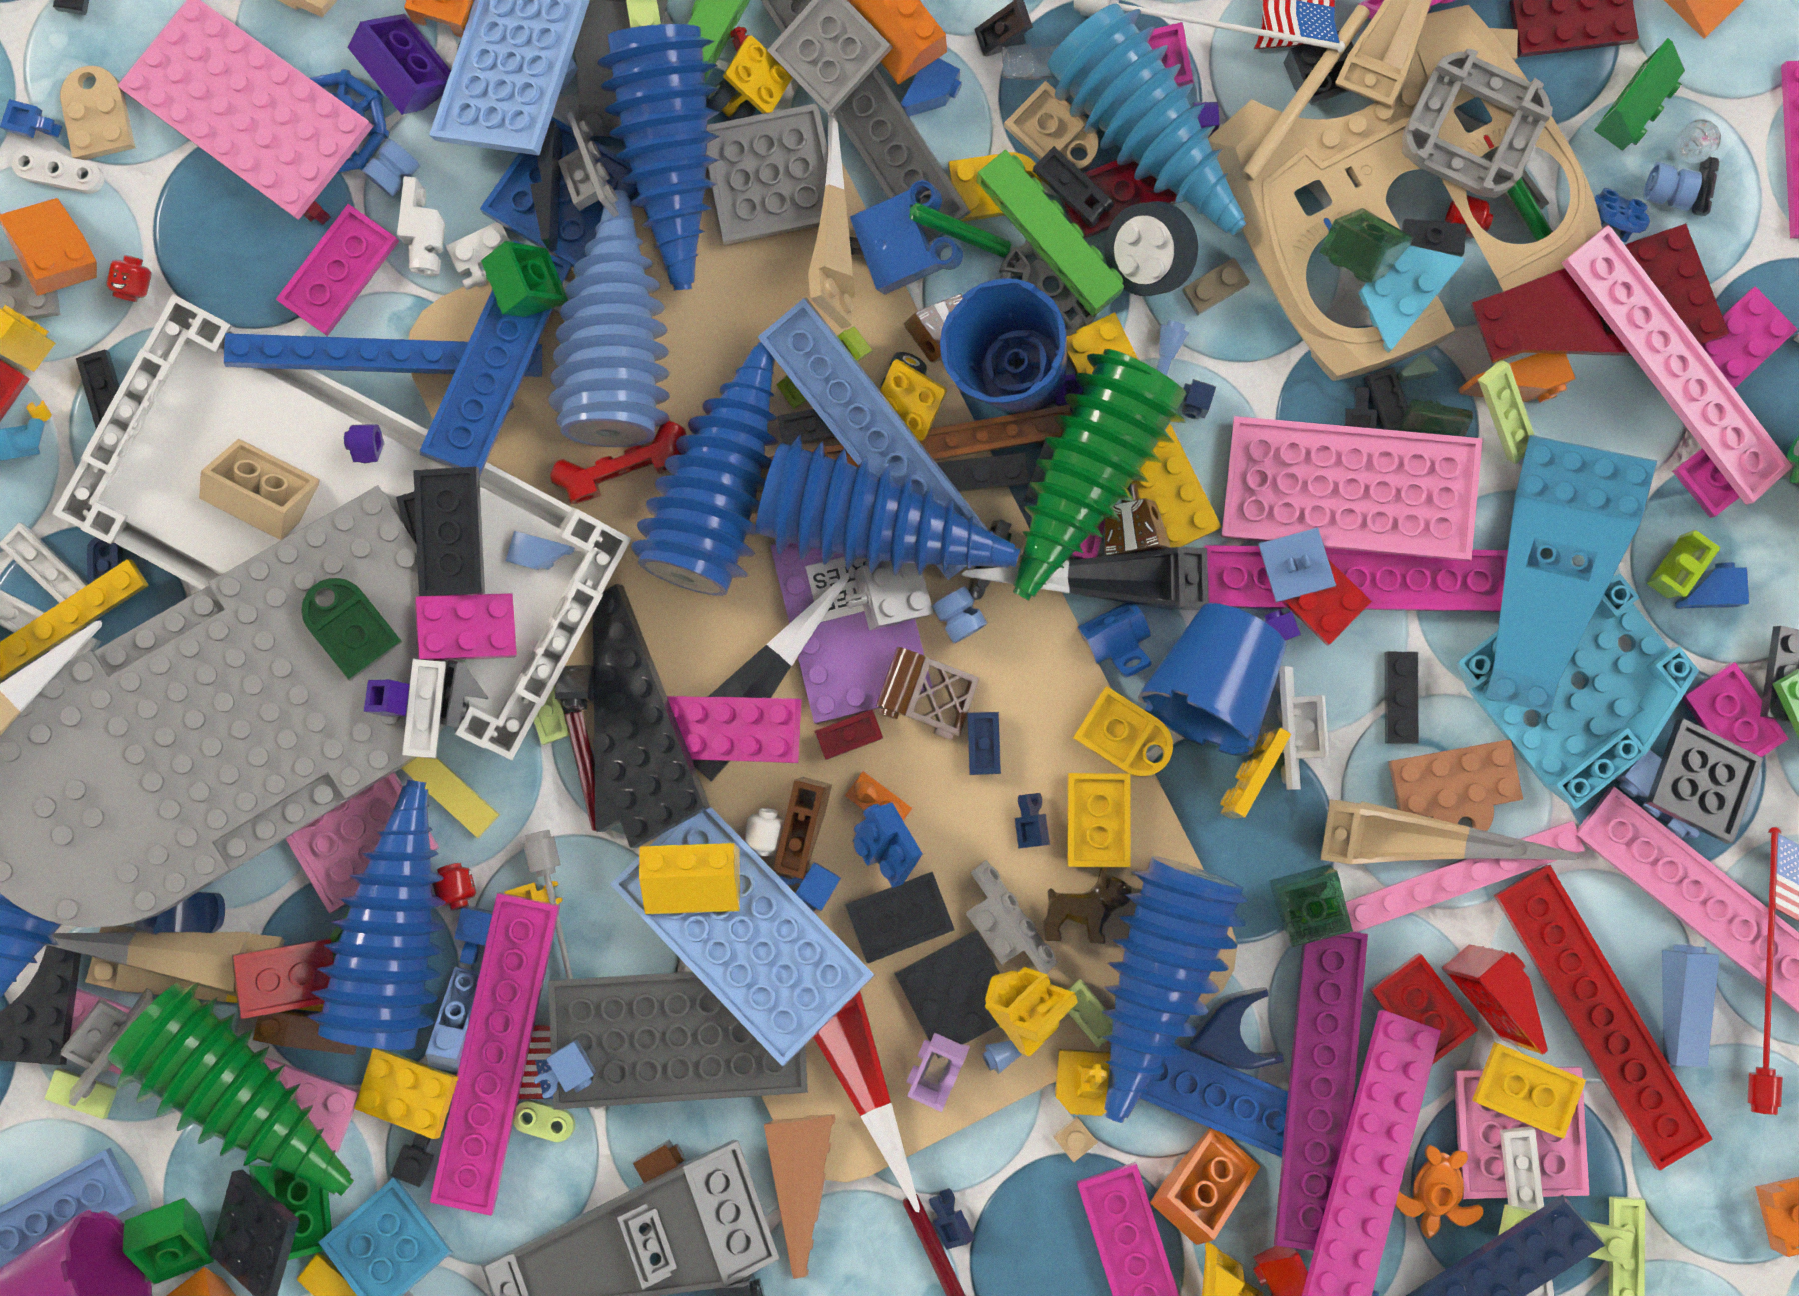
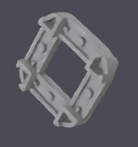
(1496, 86)

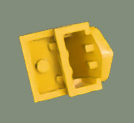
(1027, 1007)
(1224, 1275)

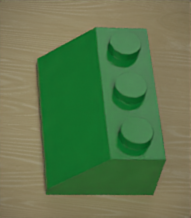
(1642, 97)
(304, 1201)

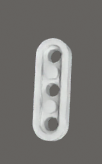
(66, 177)

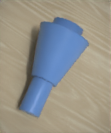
(1171, 340)
(1000, 1055)

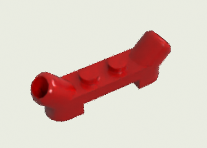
(583, 483)

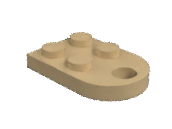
(96, 116)
(1047, 123)

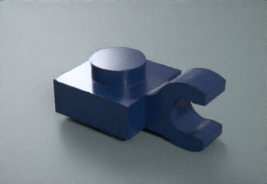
(1031, 827)
(949, 1223)

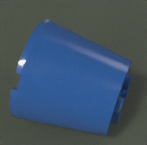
(993, 332)
(1217, 679)

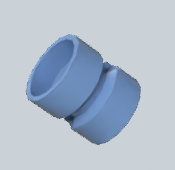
(391, 168)
(1675, 187)
(959, 614)

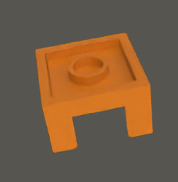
(447, 12)
(1781, 1214)

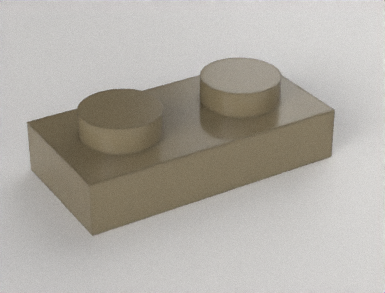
(1215, 286)

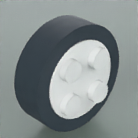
(1151, 248)

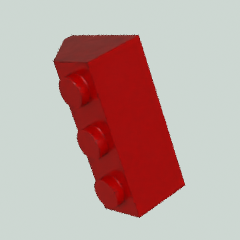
(1281, 1271)

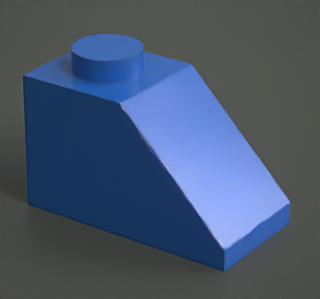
(932, 87)
(1718, 588)

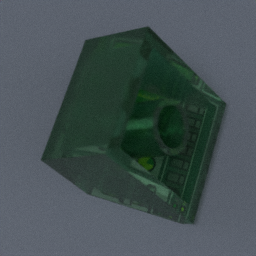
(1365, 245)
(1311, 905)

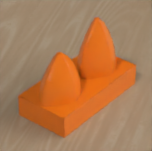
(868, 792)

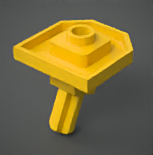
(1082, 1081)

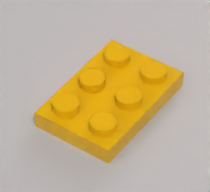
(1098, 820)
(1529, 1090)
(406, 1093)

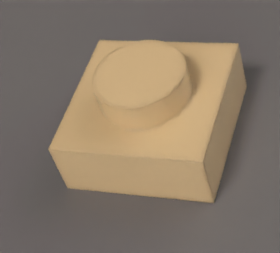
(1075, 1139)

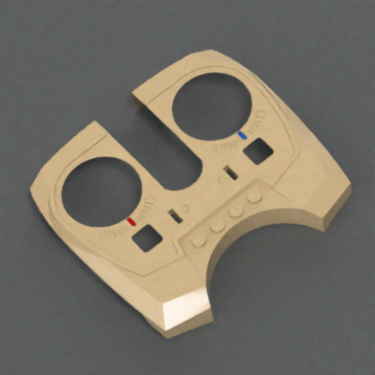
(1371, 151)

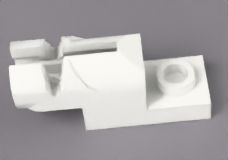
(420, 229)

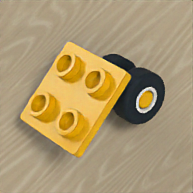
(756, 77)
(912, 393)

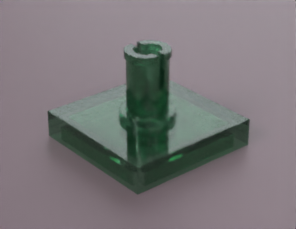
(1436, 419)

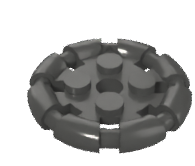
(1036, 273)

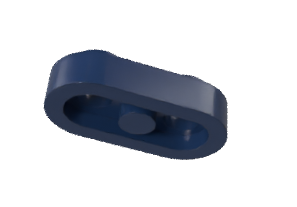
(96, 561)

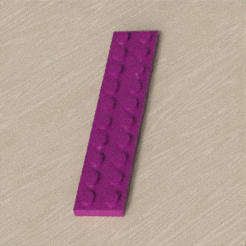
(1319, 1082)

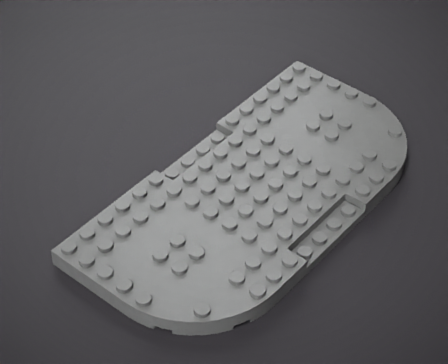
(204, 731)

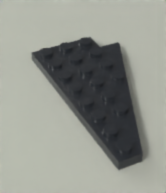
(639, 751)

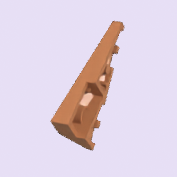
(798, 1163)

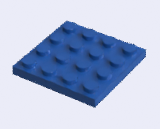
(514, 206)

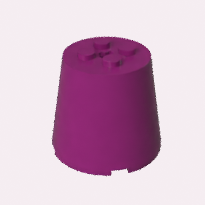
(76, 1260)

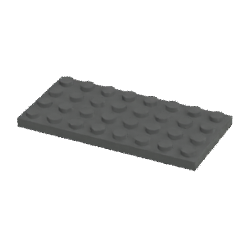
(661, 1043)

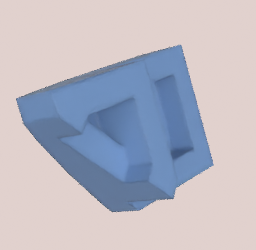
(535, 551)

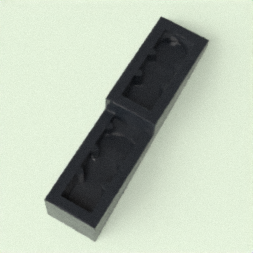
(547, 193)

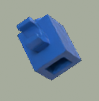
(815, 887)
(474, 929)

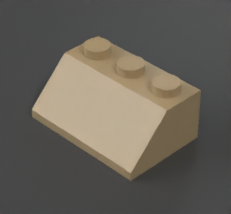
(257, 488)

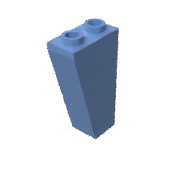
(1688, 1004)

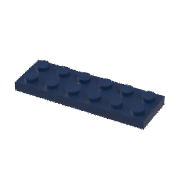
(1520, 1256)

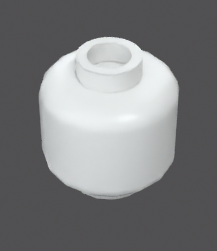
(764, 831)

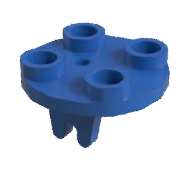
(1622, 213)

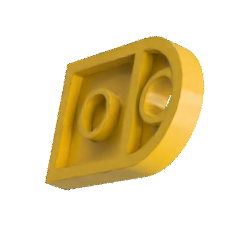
(964, 178)
(1123, 733)

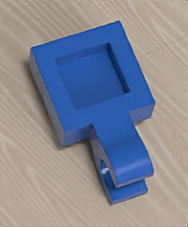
(26, 119)

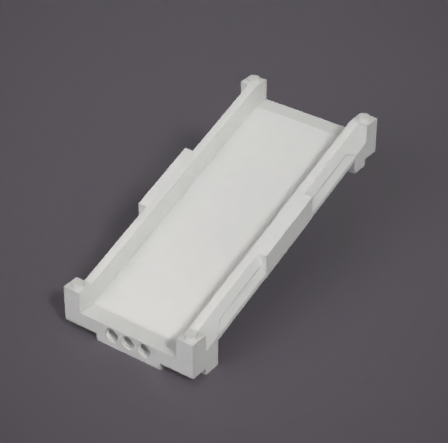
(187, 408)

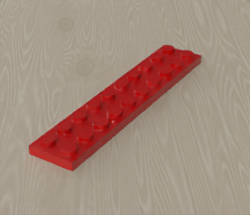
(1603, 1017)

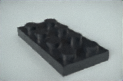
(449, 531)

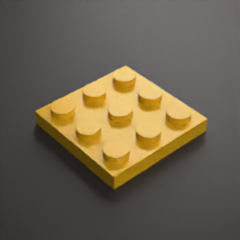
(1254, 774)

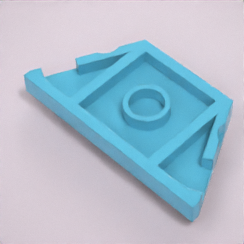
(1407, 291)

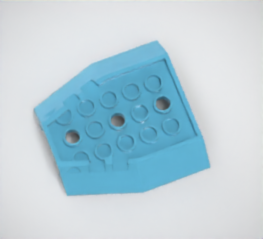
(1611, 718)

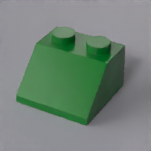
(523, 279)
(167, 1241)

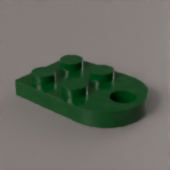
(349, 627)

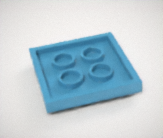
(385, 1244)

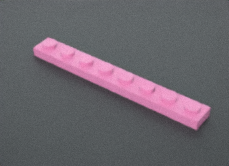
(1452, 880)

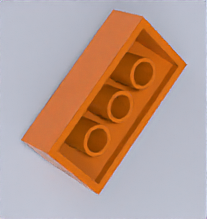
(909, 30)

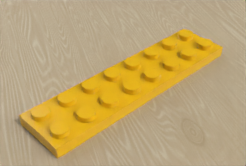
(1173, 482)

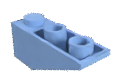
(1638, 782)
(452, 1021)

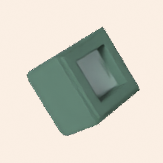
(1418, 369)

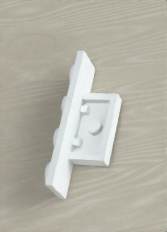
(1305, 721)

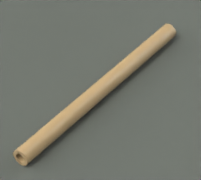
(1303, 95)

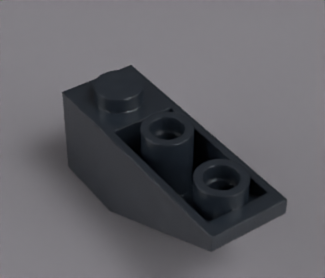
(575, 687)

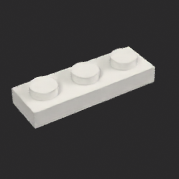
(424, 709)

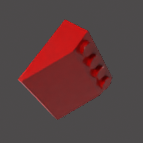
(1500, 993)

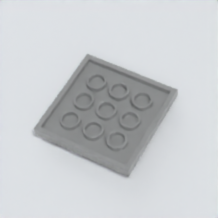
(769, 173)

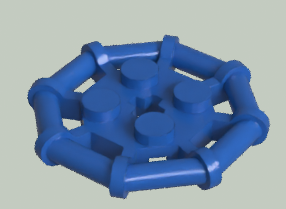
(372, 101)

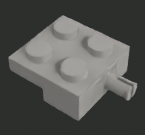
(888, 597)

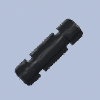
(1703, 205)

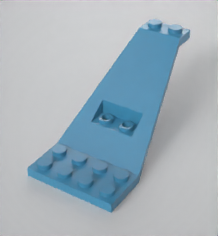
(1575, 505)

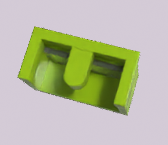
(1683, 565)

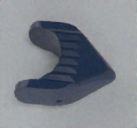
(198, 913)
(1221, 1035)

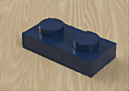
(984, 743)

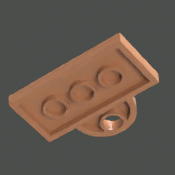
(1458, 783)

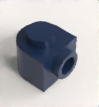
(1198, 399)

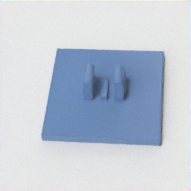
(1297, 565)

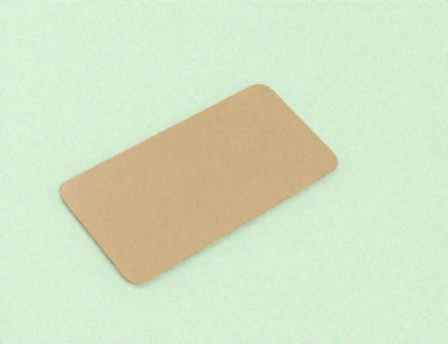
(1026, 661)

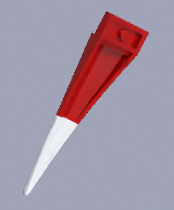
(853, 1057)

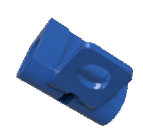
(1117, 637)

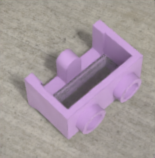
(937, 1072)

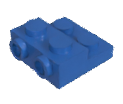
(887, 841)

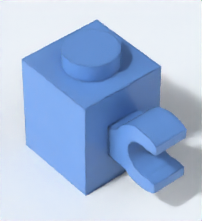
(569, 1067)

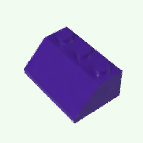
(400, 62)

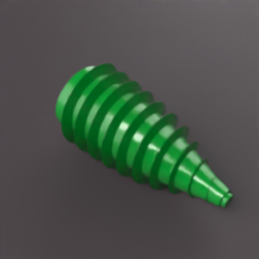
(1095, 459)
(220, 1084)

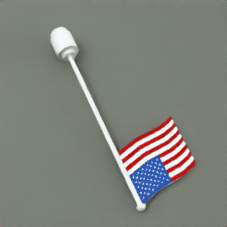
(1288, 20)

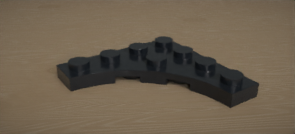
(42, 1015)

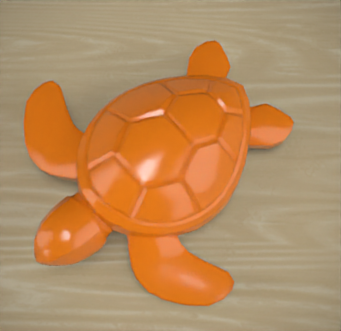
(1438, 1192)

